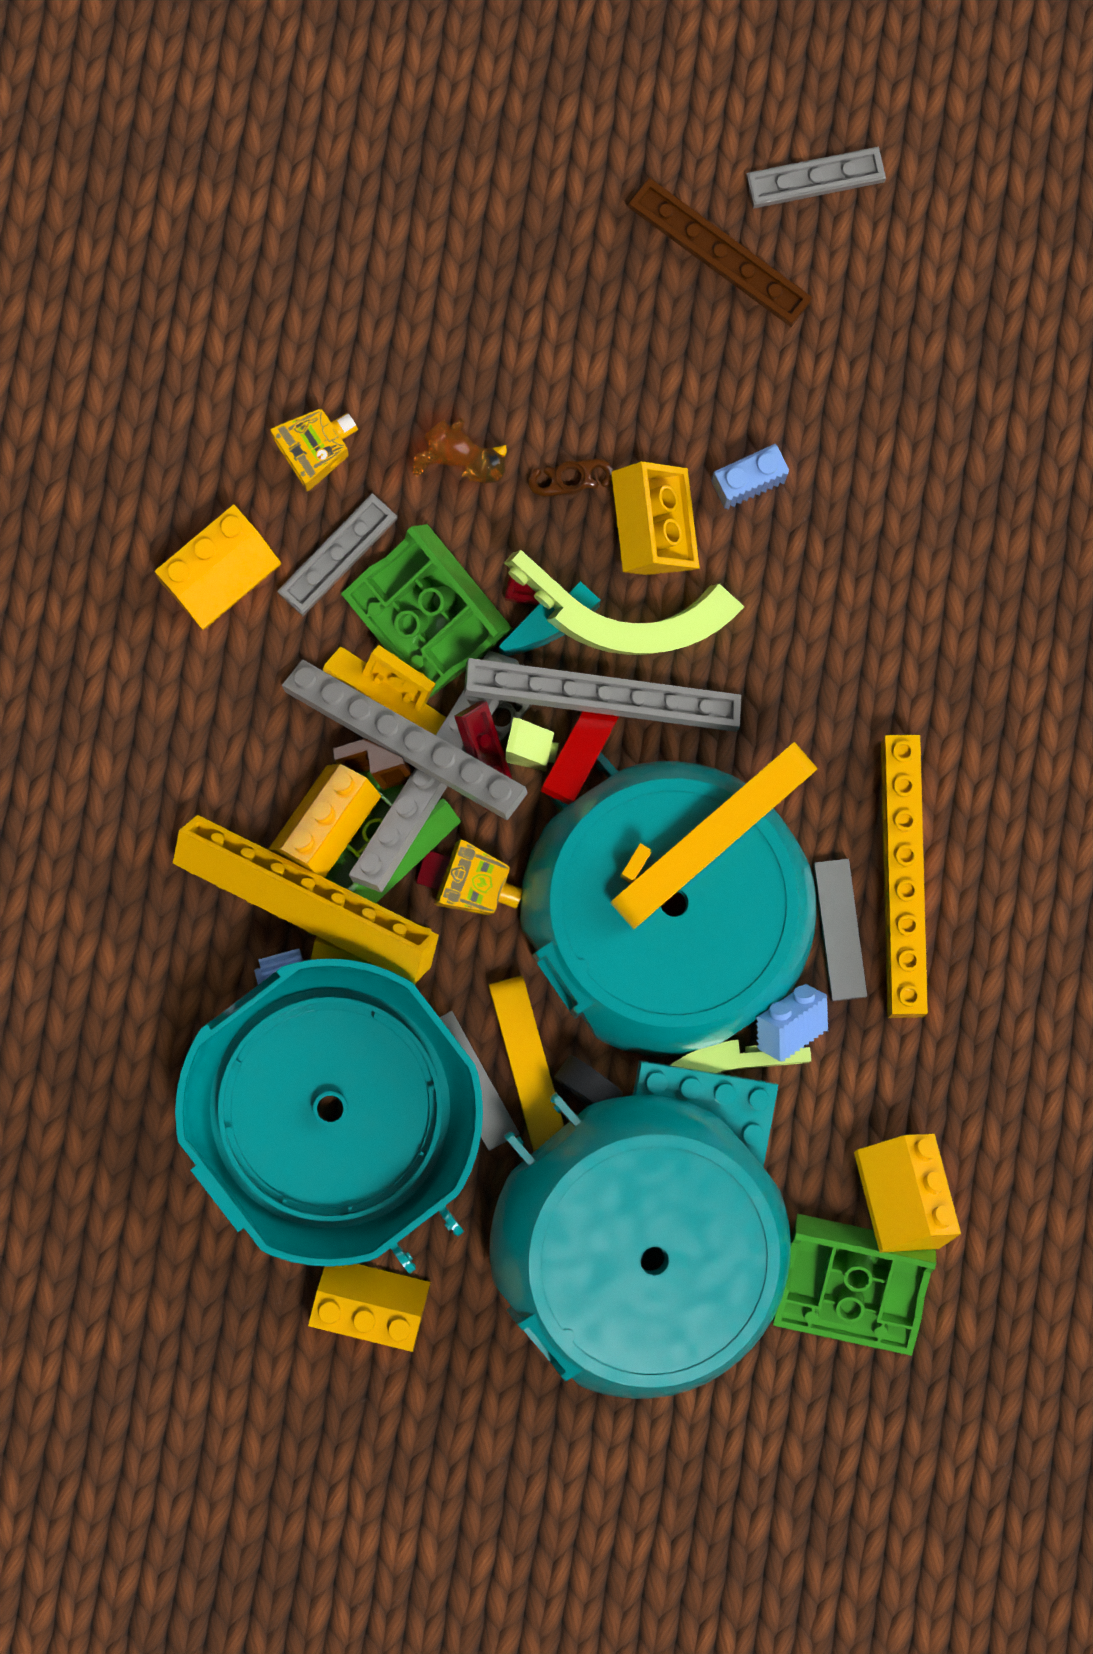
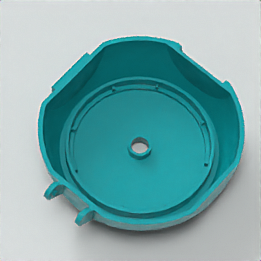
(671, 978)
(343, 1185)
(590, 1206)

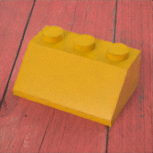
(655, 519)
(217, 567)
(326, 819)
(907, 1194)
(370, 1305)

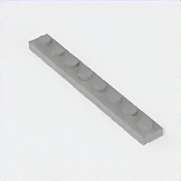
(602, 694)
(405, 739)
(412, 805)

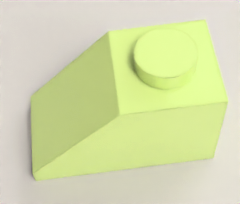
(530, 745)

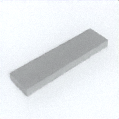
(815, 177)
(337, 554)
(840, 930)
(495, 1116)

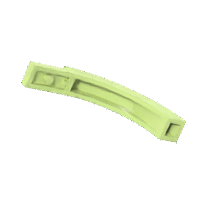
(687, 627)
(727, 1057)

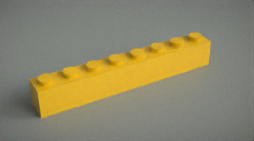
(305, 899)

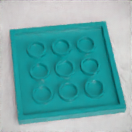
(738, 1101)

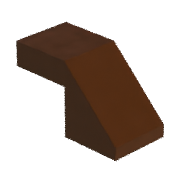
(383, 764)

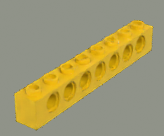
(904, 876)

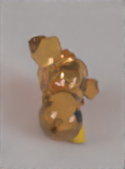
(454, 448)

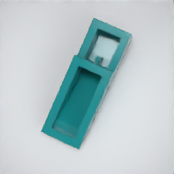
(537, 631)

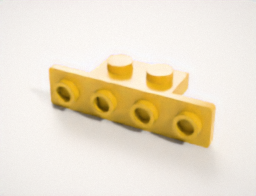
(388, 683)

